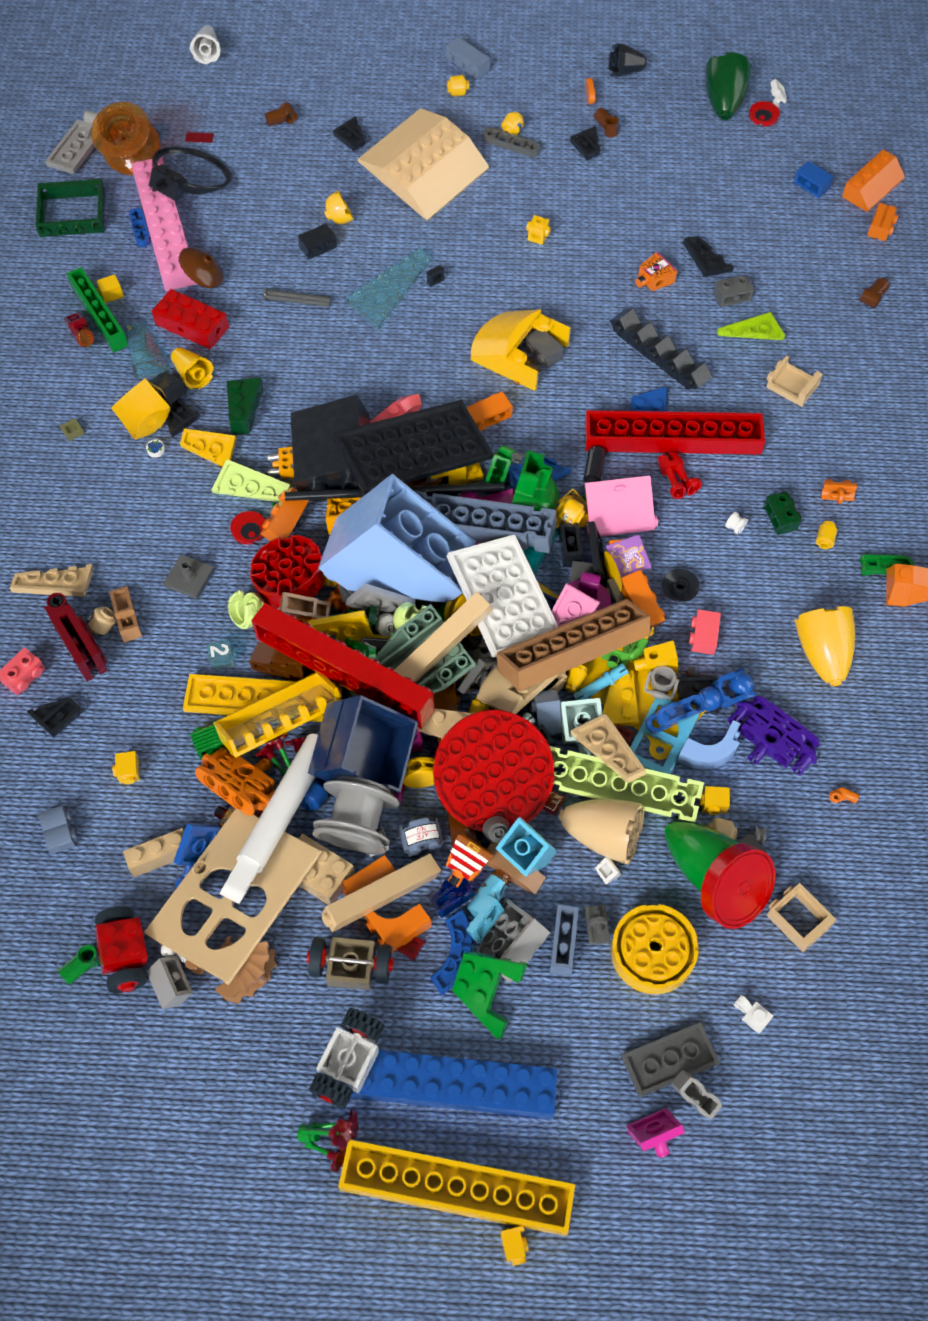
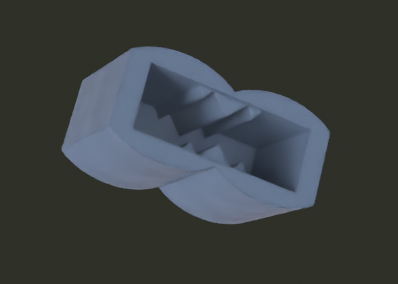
(57, 829)

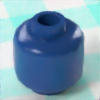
(314, 796)

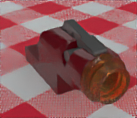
(79, 329)

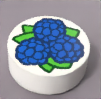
(155, 448)

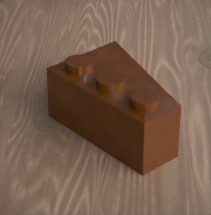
(276, 664)

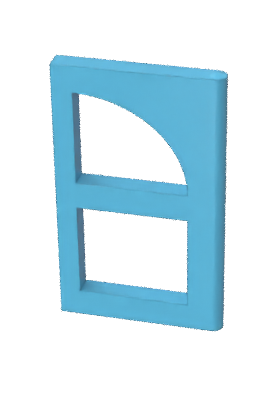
(684, 731)

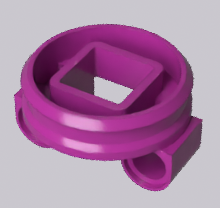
(591, 586)

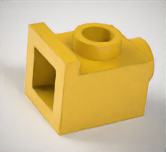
(514, 1245)

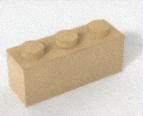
(153, 853)

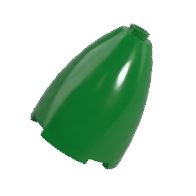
(695, 848)

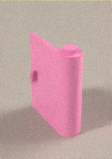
(623, 510)

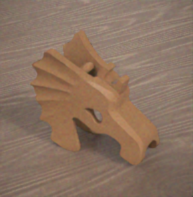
(251, 976)

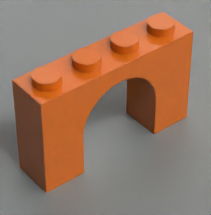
(389, 931)

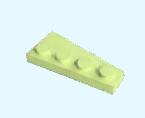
(248, 483)

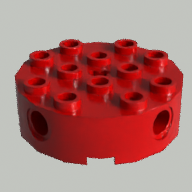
(287, 567)

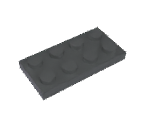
(660, 1061)

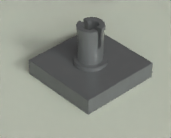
(189, 576)
(477, 675)

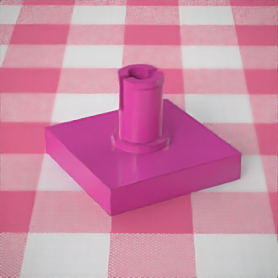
(655, 1131)

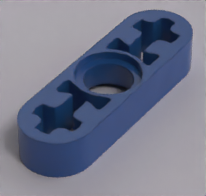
(139, 232)

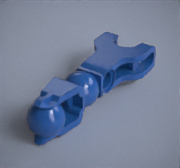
(707, 699)

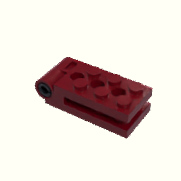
(68, 623)

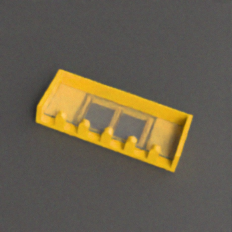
(276, 714)

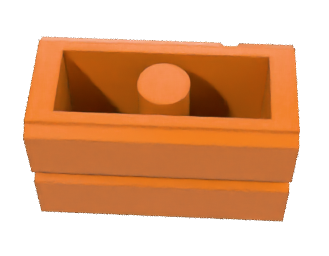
(882, 222)

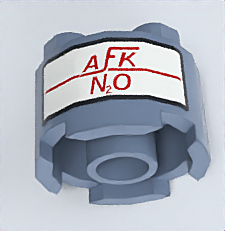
(421, 836)

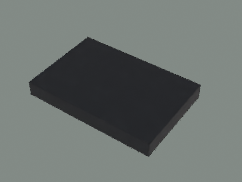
(597, 552)

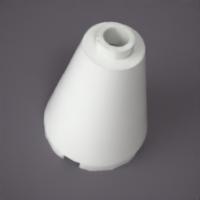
(205, 45)

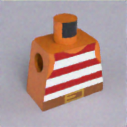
(467, 860)

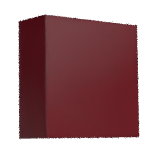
(412, 948)

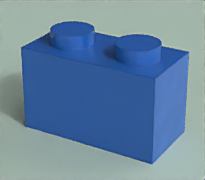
(813, 179)

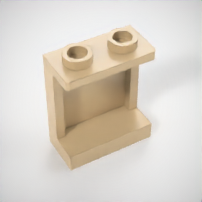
(792, 382)

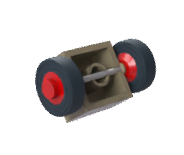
(350, 962)

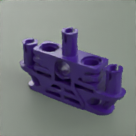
(786, 733)

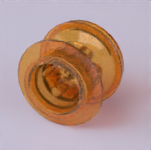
(116, 124)

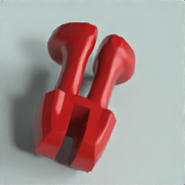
(676, 465)

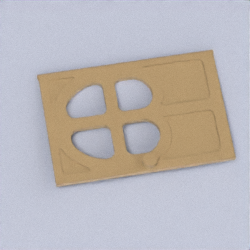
(278, 879)

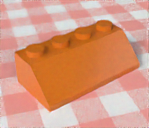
(874, 181)

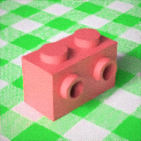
(705, 632)
(21, 671)

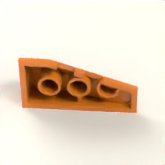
(906, 585)

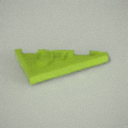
(758, 327)

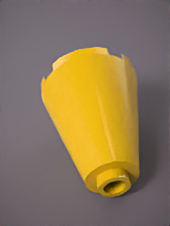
(192, 368)

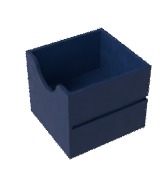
(363, 742)

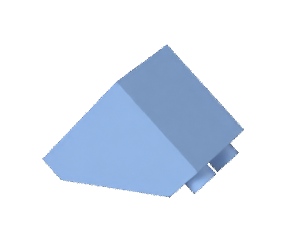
(395, 544)

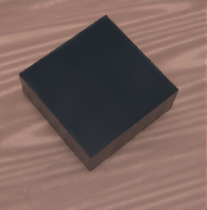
(435, 275)

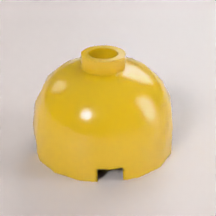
(337, 209)

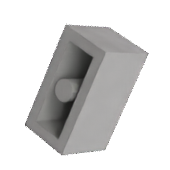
(169, 982)

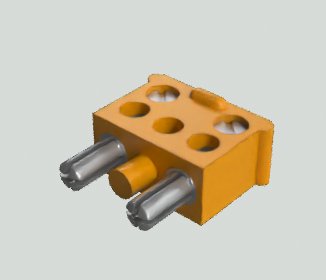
(285, 463)

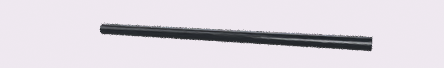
(429, 489)

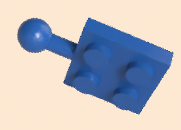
(192, 845)

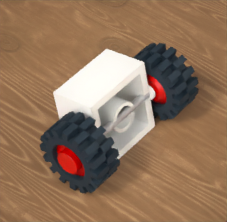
(334, 1087)

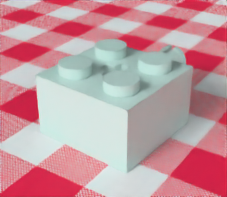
(571, 712)

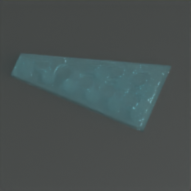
(387, 290)

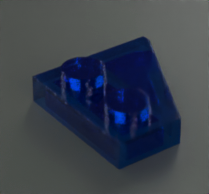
(451, 897)

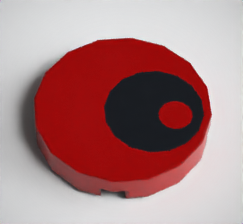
(764, 113)
(247, 527)

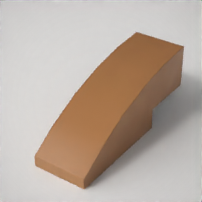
(304, 606)
(125, 614)
(529, 883)

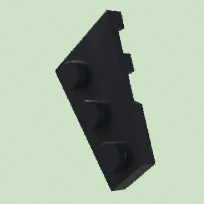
(704, 258)

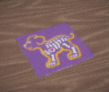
(629, 555)

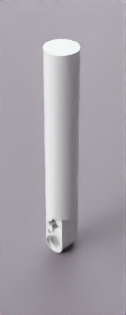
(271, 823)

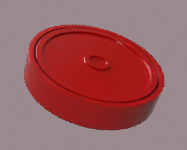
(738, 885)

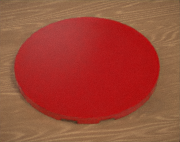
(493, 768)

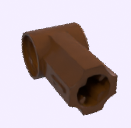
(284, 114)
(607, 122)
(873, 295)

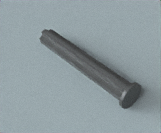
(296, 297)

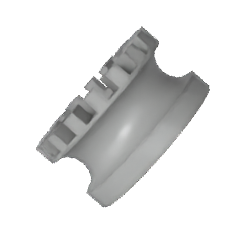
(759, 835)

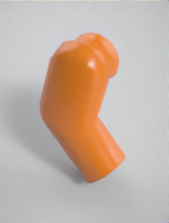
(843, 794)

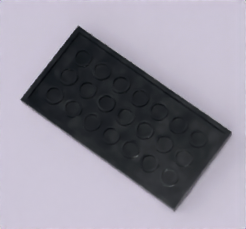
(413, 445)

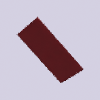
(199, 137)

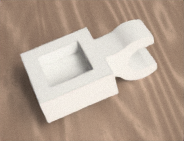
(778, 92)
(755, 1016)

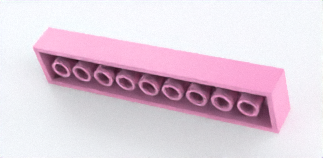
(163, 227)

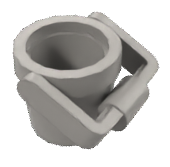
(662, 681)

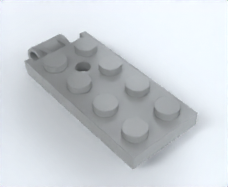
(74, 146)

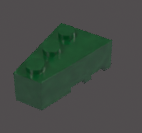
(242, 403)

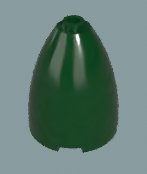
(727, 83)

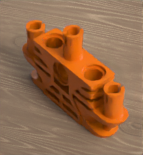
(237, 780)

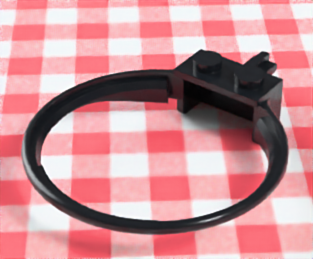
(173, 183)

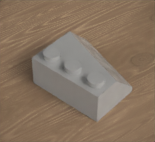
(513, 936)

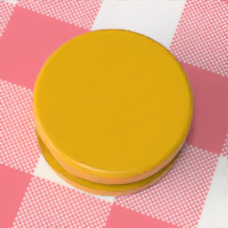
(419, 772)

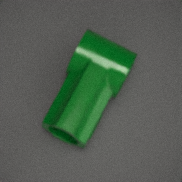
(78, 965)

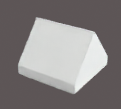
(607, 870)

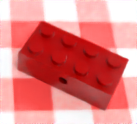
(190, 319)

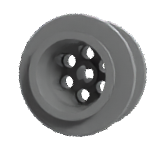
(356, 815)

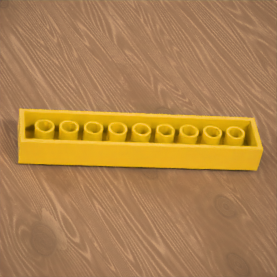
(457, 1187)

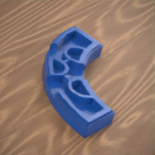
(460, 943)

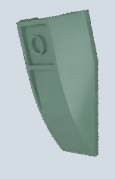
(410, 637)

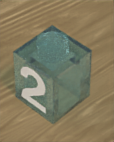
(221, 654)

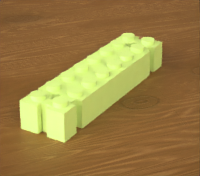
(655, 791)

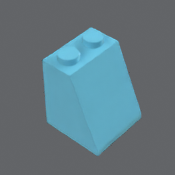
(525, 848)

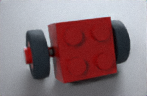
(121, 949)

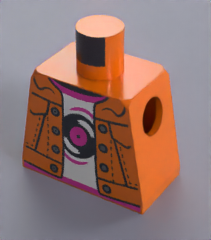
(656, 273)

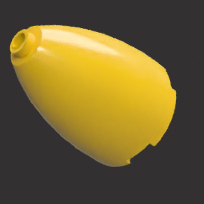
(828, 641)

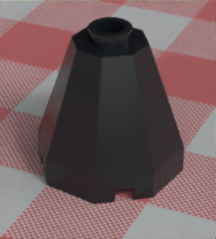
(625, 60)

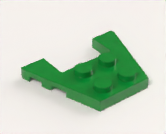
(478, 983)

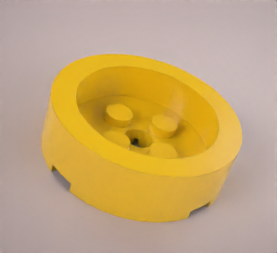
(654, 970)

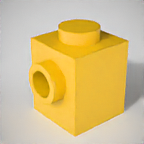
(109, 288)
(126, 767)
(715, 800)

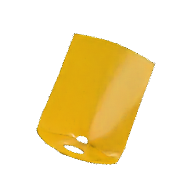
(142, 410)

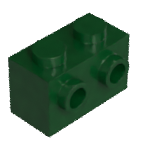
(782, 513)

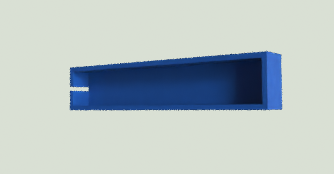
(461, 1084)

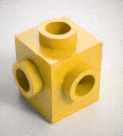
(538, 229)

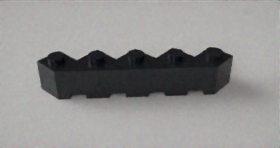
(660, 350)

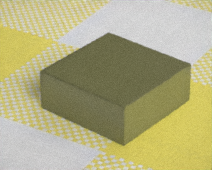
(71, 429)

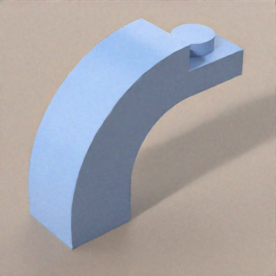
(710, 756)

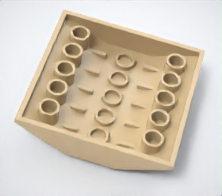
(425, 162)

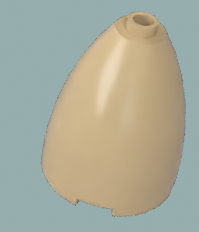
(605, 826)

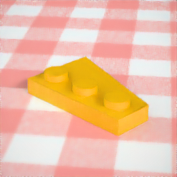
(622, 702)

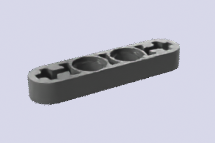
(494, 136)

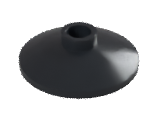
(682, 579)

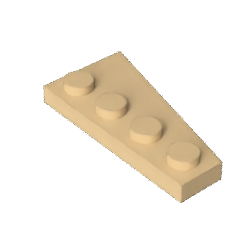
(68, 582)
(441, 722)
(610, 747)

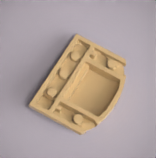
(503, 696)

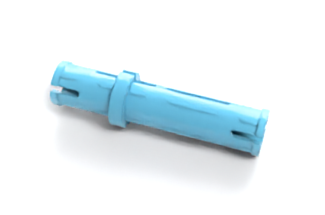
(602, 682)

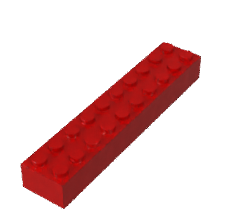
(675, 432)
(342, 664)

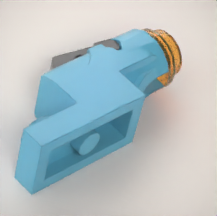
(486, 906)

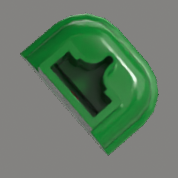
(535, 484)

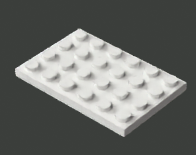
(508, 584)

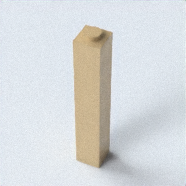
(445, 638)
(380, 893)

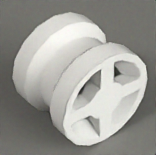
(736, 523)

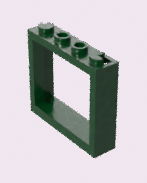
(69, 189)

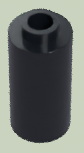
(594, 464)

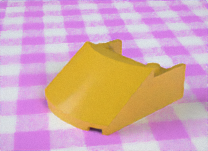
(498, 342)

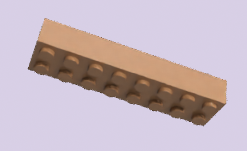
(573, 644)

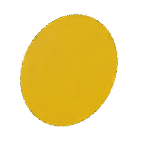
(612, 569)

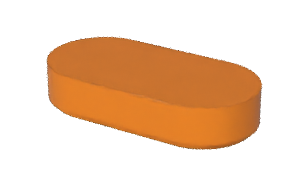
(590, 91)

